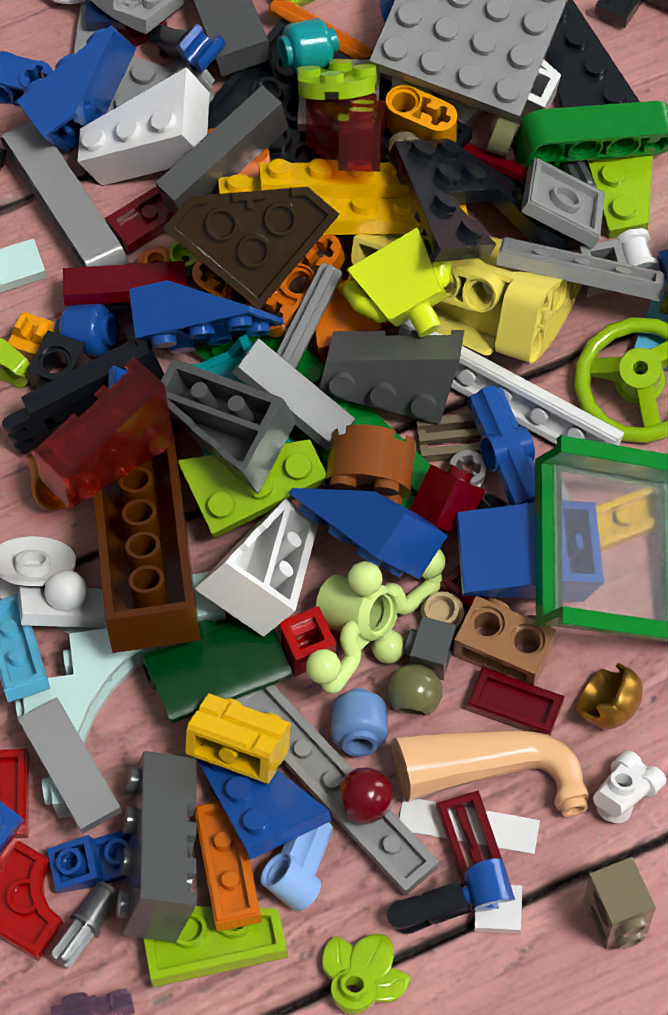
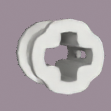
(636, 249)

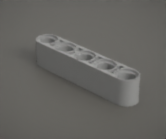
(62, 198)

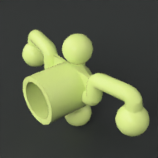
(365, 613)

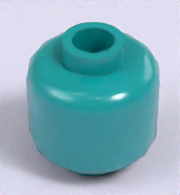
(307, 44)

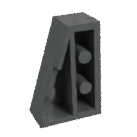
(393, 372)
(229, 419)

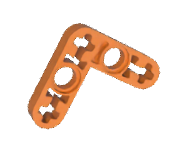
(282, 299)

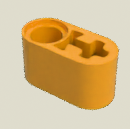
(426, 115)

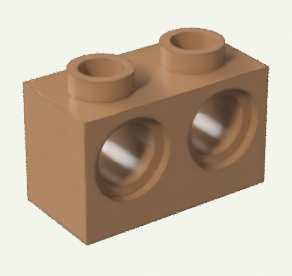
(500, 650)

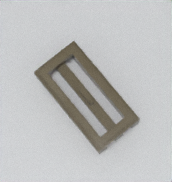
(451, 429)

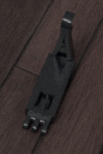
(74, 391)

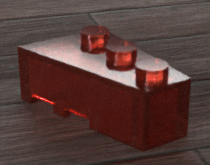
(348, 131)
(109, 439)

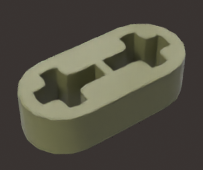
(503, 137)

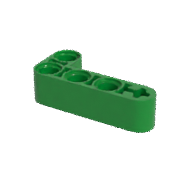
(592, 133)

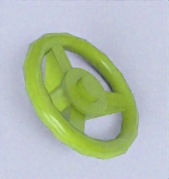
(636, 376)

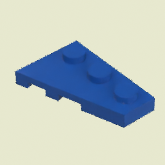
(262, 812)

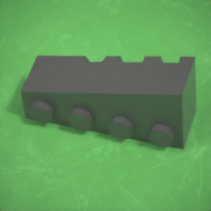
(160, 844)

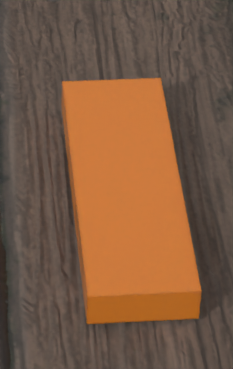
(227, 870)

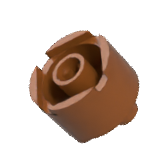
(371, 461)

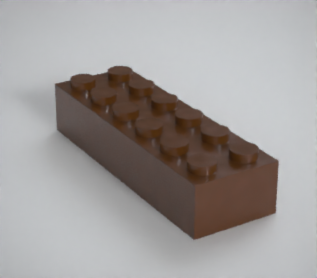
(146, 557)

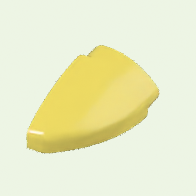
(494, 304)

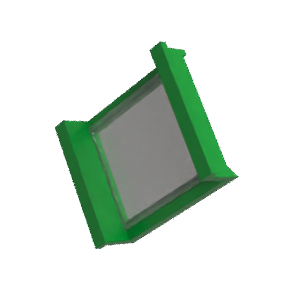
(602, 539)

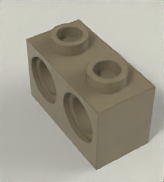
(619, 904)

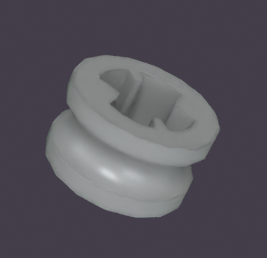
(473, 458)

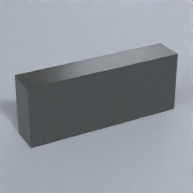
(241, 30)
(225, 149)

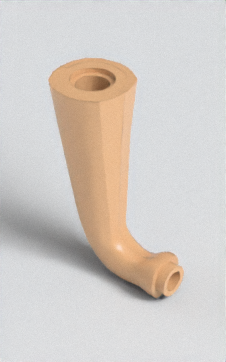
(450, 760)

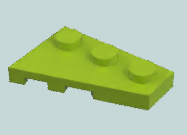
(206, 952)

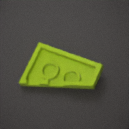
(626, 191)
(231, 502)

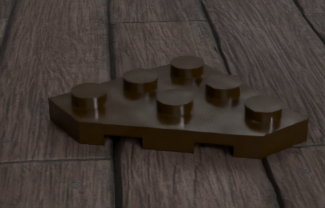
(252, 235)

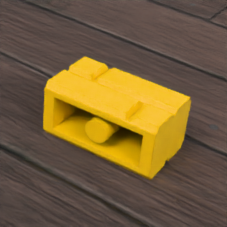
(238, 738)

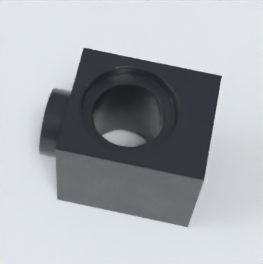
(54, 353)

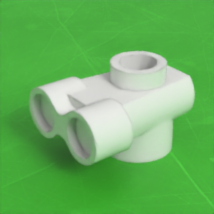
(626, 786)

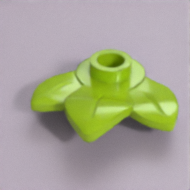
(366, 967)

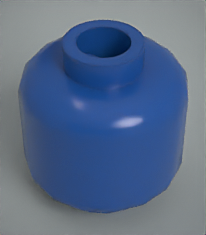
(90, 325)

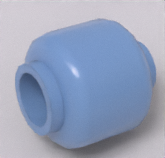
(359, 722)

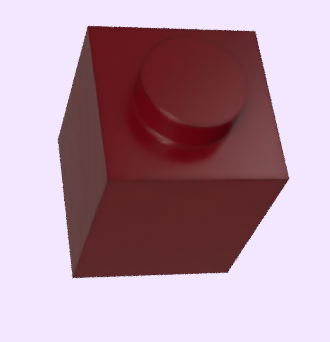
(445, 494)

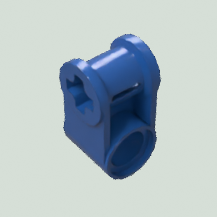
(17, 74)

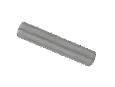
(309, 314)

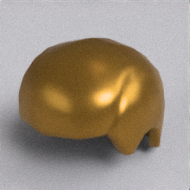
(611, 698)

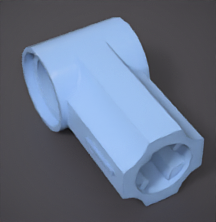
(293, 871)

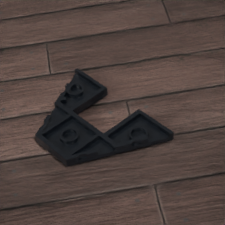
(446, 175)

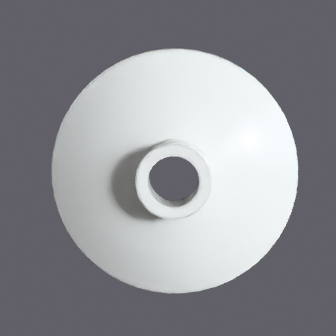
(34, 559)

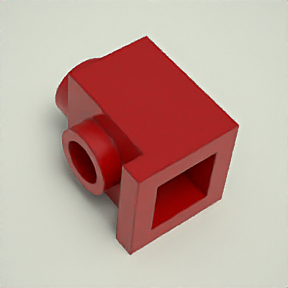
(303, 636)

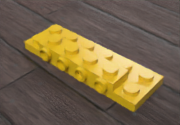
(364, 199)

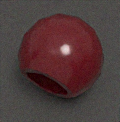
(366, 795)

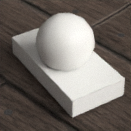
(62, 603)

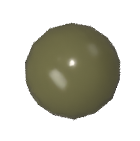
(414, 690)

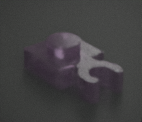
(114, 1003)

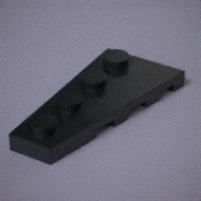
(584, 65)

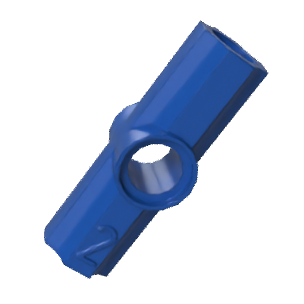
(504, 444)

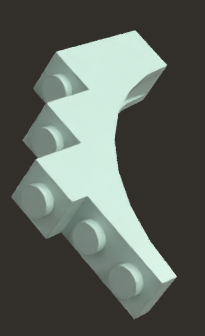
(91, 679)

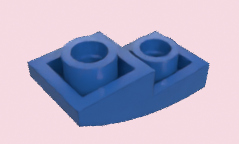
(86, 861)

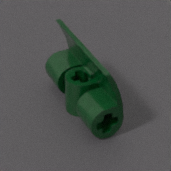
(225, 663)

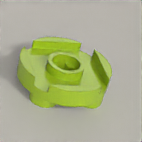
(338, 79)

